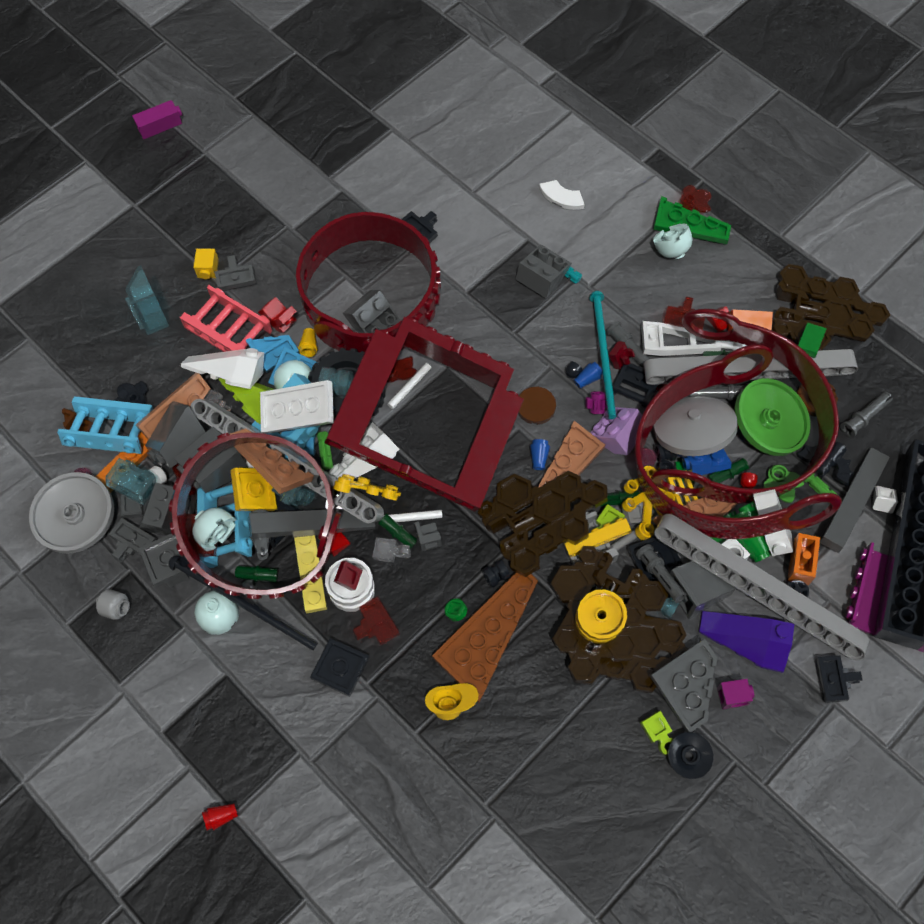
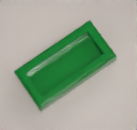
(812, 339)

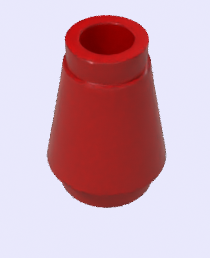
(218, 816)

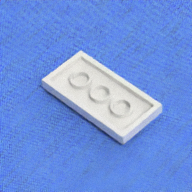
(296, 407)

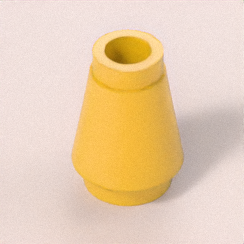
(308, 345)

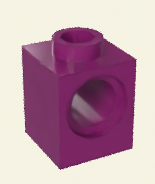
(735, 693)

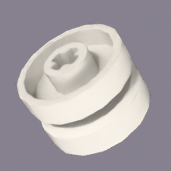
(344, 598)

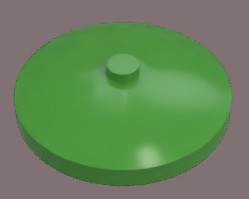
(772, 417)

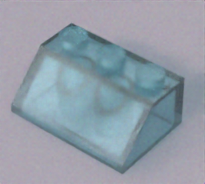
(144, 303)

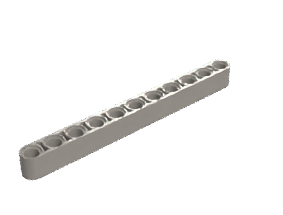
(666, 369)
(227, 424)
(762, 587)

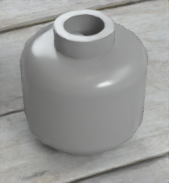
(112, 604)

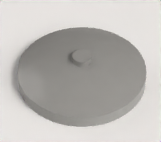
(696, 426)
(71, 512)

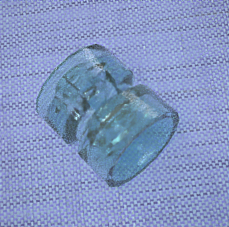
(340, 380)

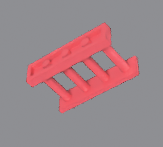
(208, 332)

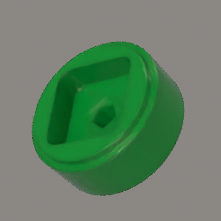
(455, 609)

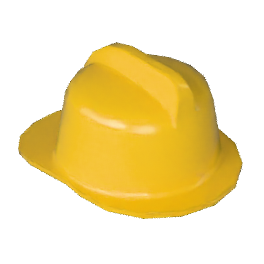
(451, 700)

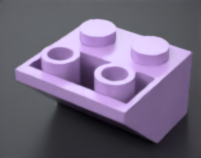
(618, 433)

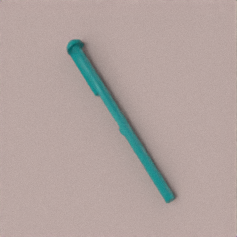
(596, 297)

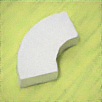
(566, 198)

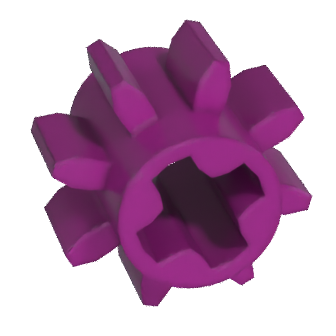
(596, 402)

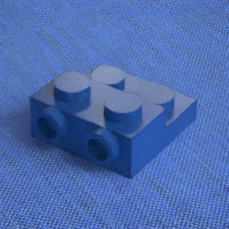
(707, 463)

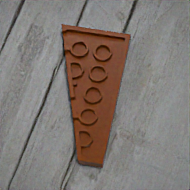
(480, 643)

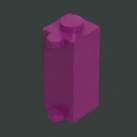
(158, 119)

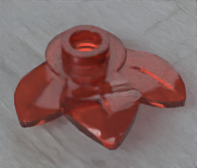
(695, 199)
(402, 370)

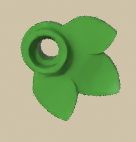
(786, 477)

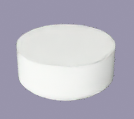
(159, 474)

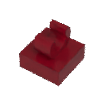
(620, 355)
(348, 575)

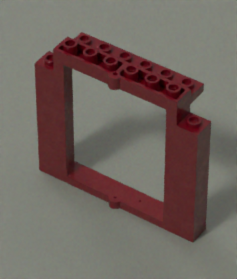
(369, 384)

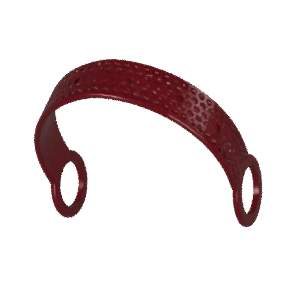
(806, 372)
(712, 526)

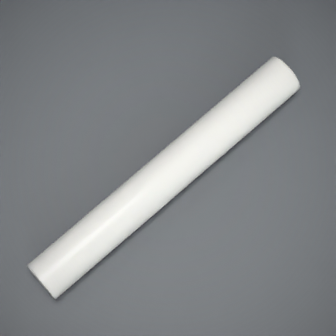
(409, 386)
(416, 516)

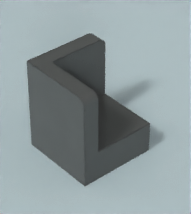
(428, 536)

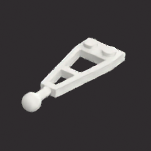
(654, 344)

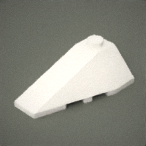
(237, 367)
(373, 439)

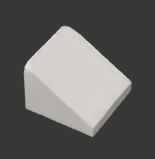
(884, 499)

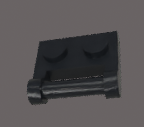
(635, 377)

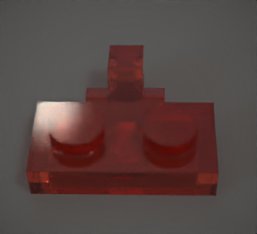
(674, 315)
(375, 623)

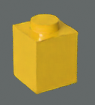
(206, 263)

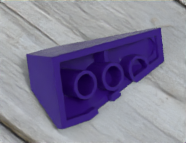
(757, 639)

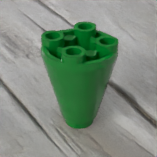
(755, 546)

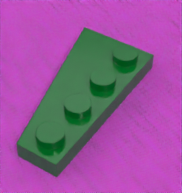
(700, 226)

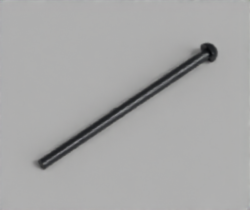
(181, 563)

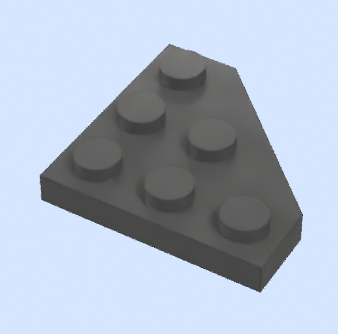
(688, 684)

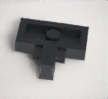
(423, 224)
(835, 678)

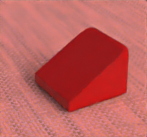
(717, 323)
(340, 544)

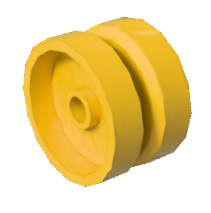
(598, 629)

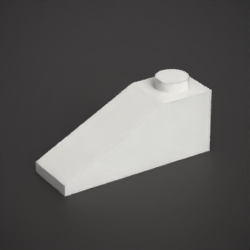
(780, 541)

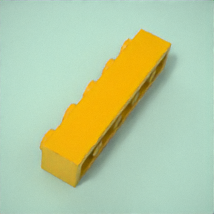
(601, 536)

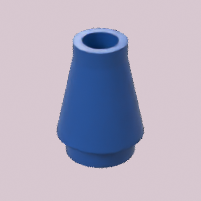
(590, 374)
(539, 453)

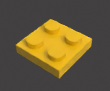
(251, 490)

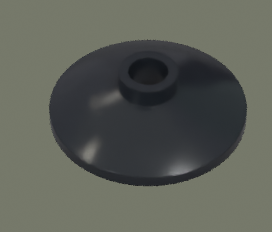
(701, 755)

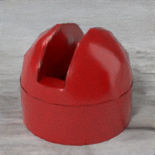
(748, 480)

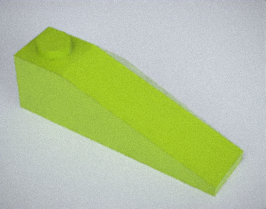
(249, 398)

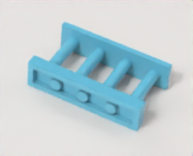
(101, 410)
(242, 543)

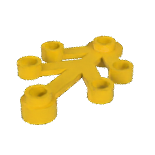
(347, 482)
(640, 530)

